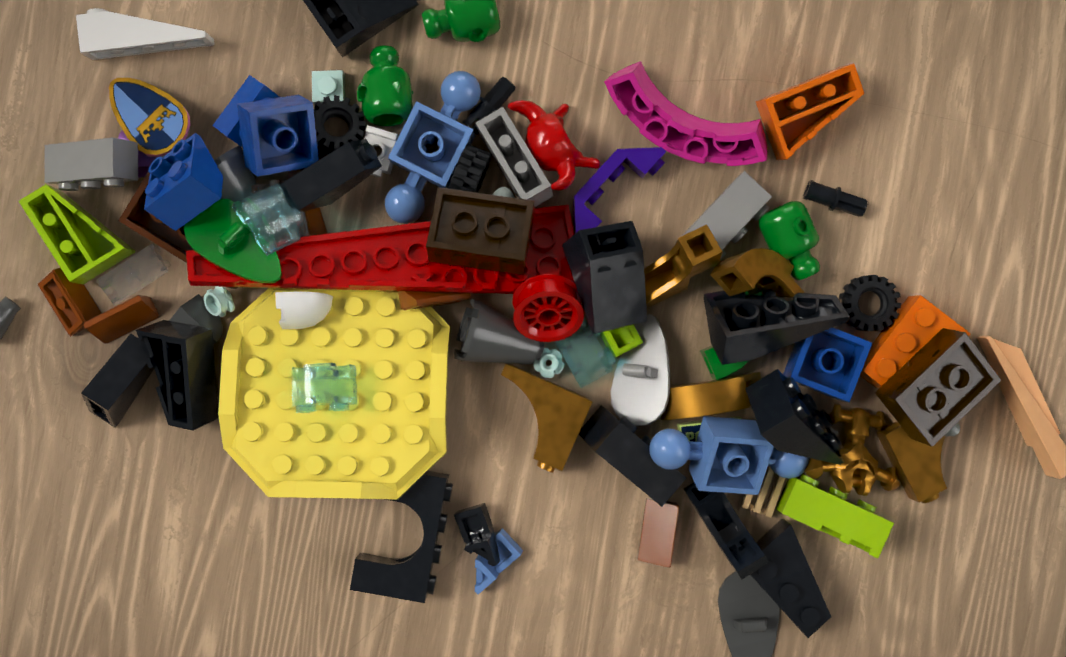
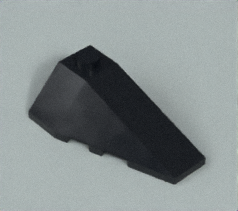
(756, 325)

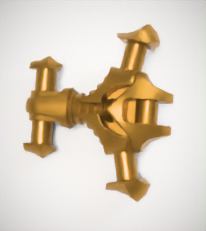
(859, 467)

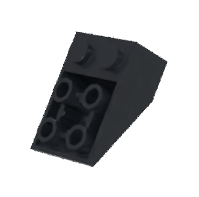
(356, 21)
(609, 275)
(792, 419)

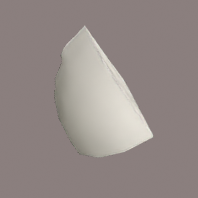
(302, 308)

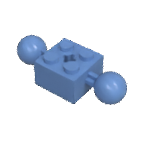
(425, 126)
(726, 456)

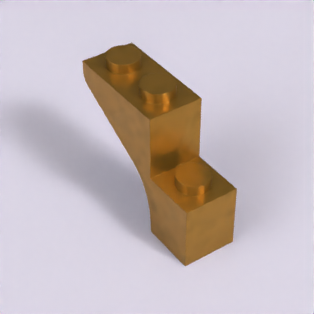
(673, 271)

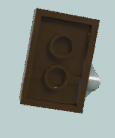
(481, 230)
(938, 387)

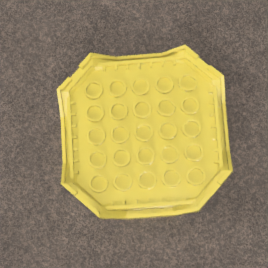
(349, 454)

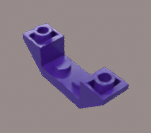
(638, 159)

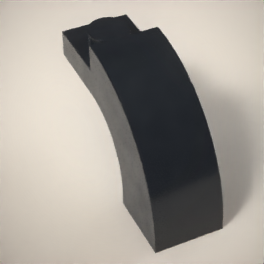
(727, 530)

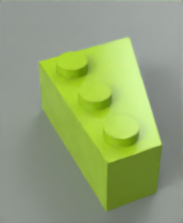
(73, 235)
(834, 514)

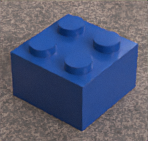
(278, 134)
(829, 363)

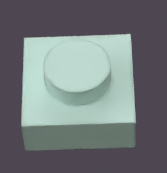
(328, 84)

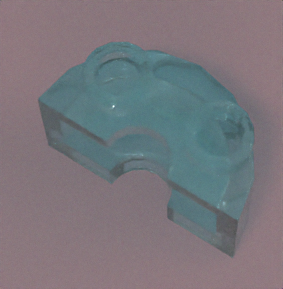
(269, 218)
(586, 356)
(323, 385)

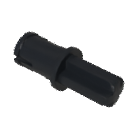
(491, 102)
(835, 199)

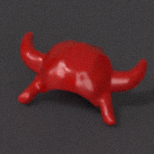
(551, 143)

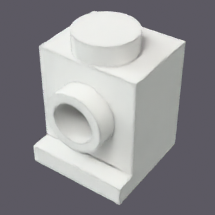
(386, 141)

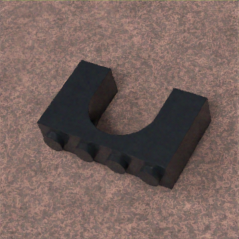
(409, 576)

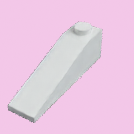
(117, 35)

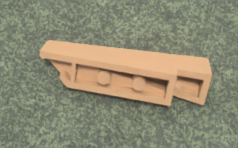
(1027, 404)

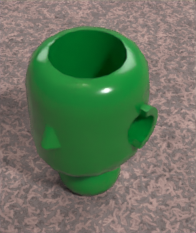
(464, 18)
(385, 89)
(792, 235)

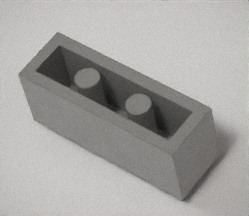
(514, 157)
(91, 163)
(733, 210)

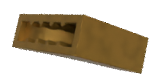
(558, 415)
(915, 463)

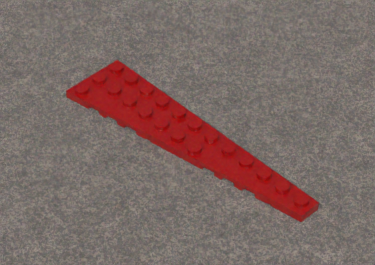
(396, 261)

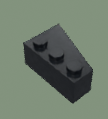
(184, 370)
(630, 454)
(790, 579)

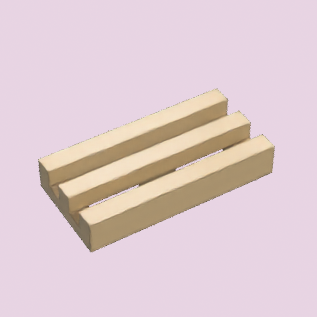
(773, 498)

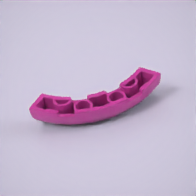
(680, 131)

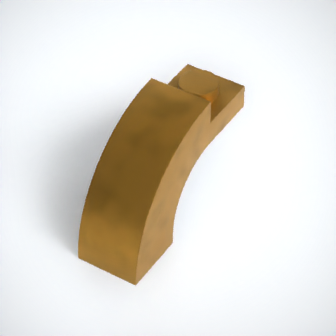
(756, 268)
(709, 397)

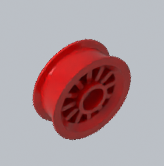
(547, 308)

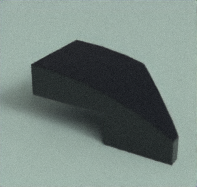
(478, 532)

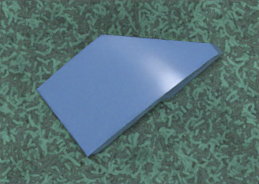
(508, 552)

